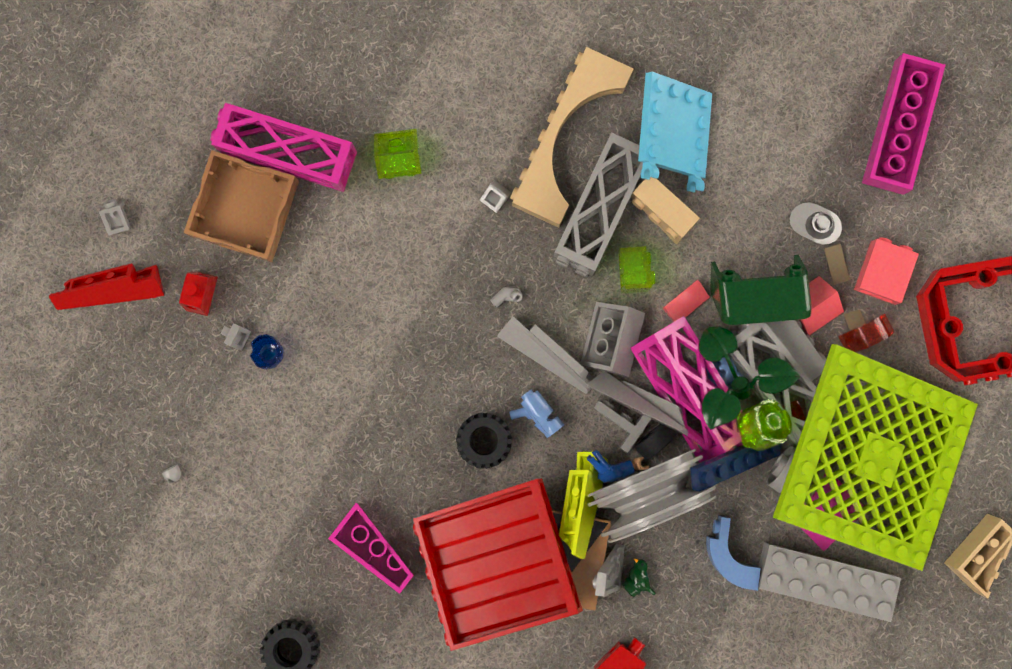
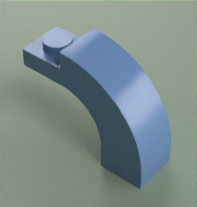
(737, 573)

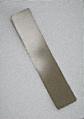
(839, 275)

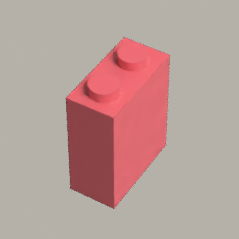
(886, 271)

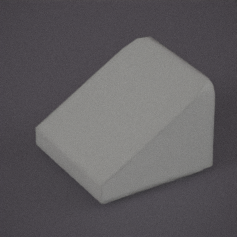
(495, 196)

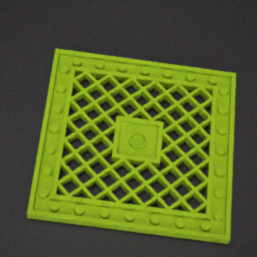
(876, 458)

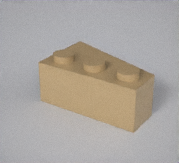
(664, 209)
(981, 554)

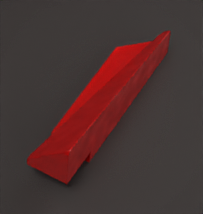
(109, 287)

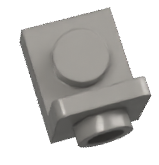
(114, 217)

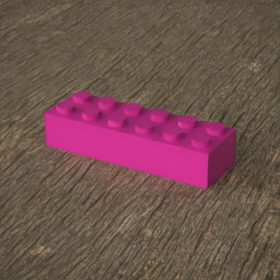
(903, 124)

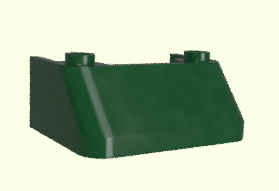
(761, 298)

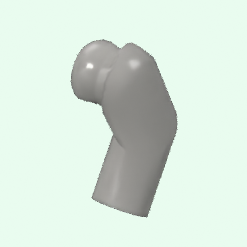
(506, 294)

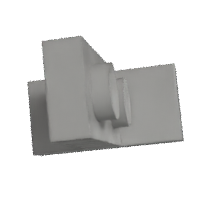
(623, 422)

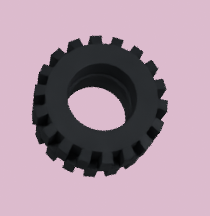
(478, 459)
(294, 630)

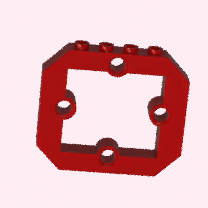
(935, 314)

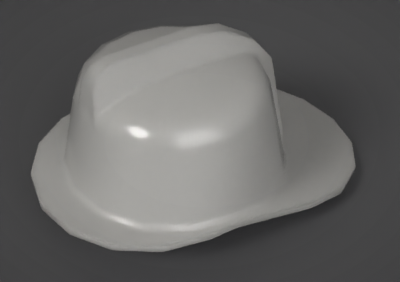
(816, 223)

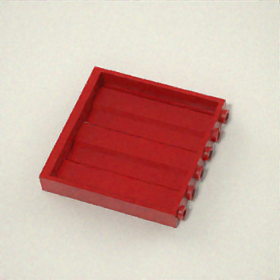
(496, 565)

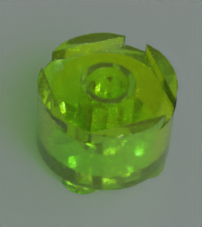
(764, 425)

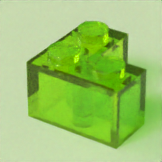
(635, 270)

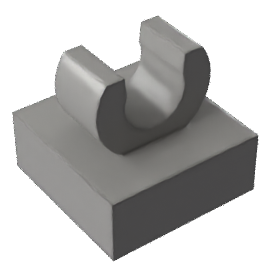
(235, 336)

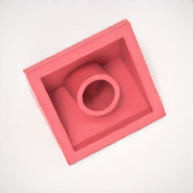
(825, 306)

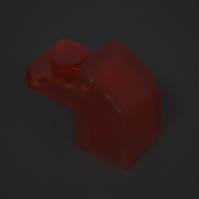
(867, 334)

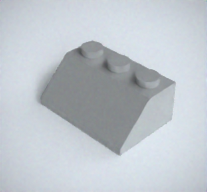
(610, 337)

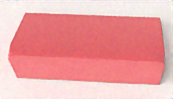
(686, 301)

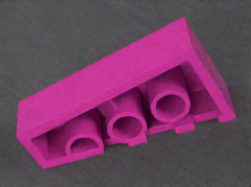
(369, 547)

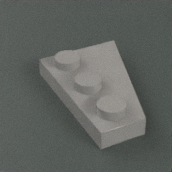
(610, 574)

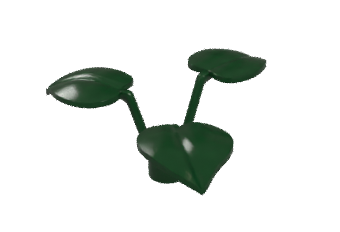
(723, 407)

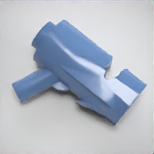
(538, 409)

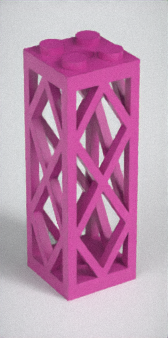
(227, 132)
(686, 379)

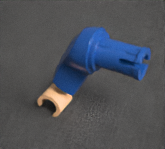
(614, 472)

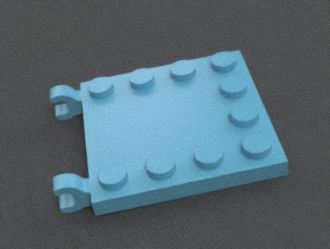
(674, 129)

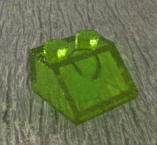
(397, 154)

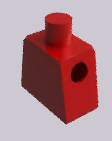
(198, 292)
(623, 657)

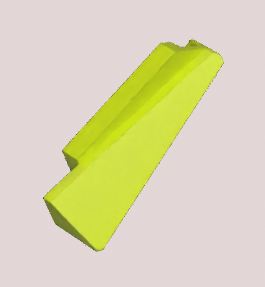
(577, 515)

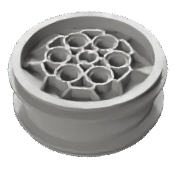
(651, 497)

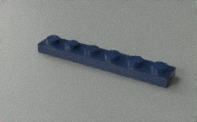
(729, 465)

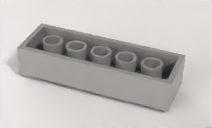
(828, 582)

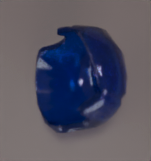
(266, 352)

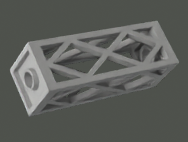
(625, 153)
(771, 344)

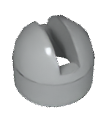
(172, 474)

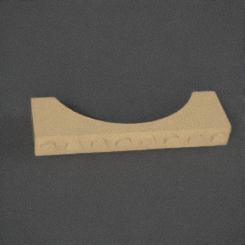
(592, 79)

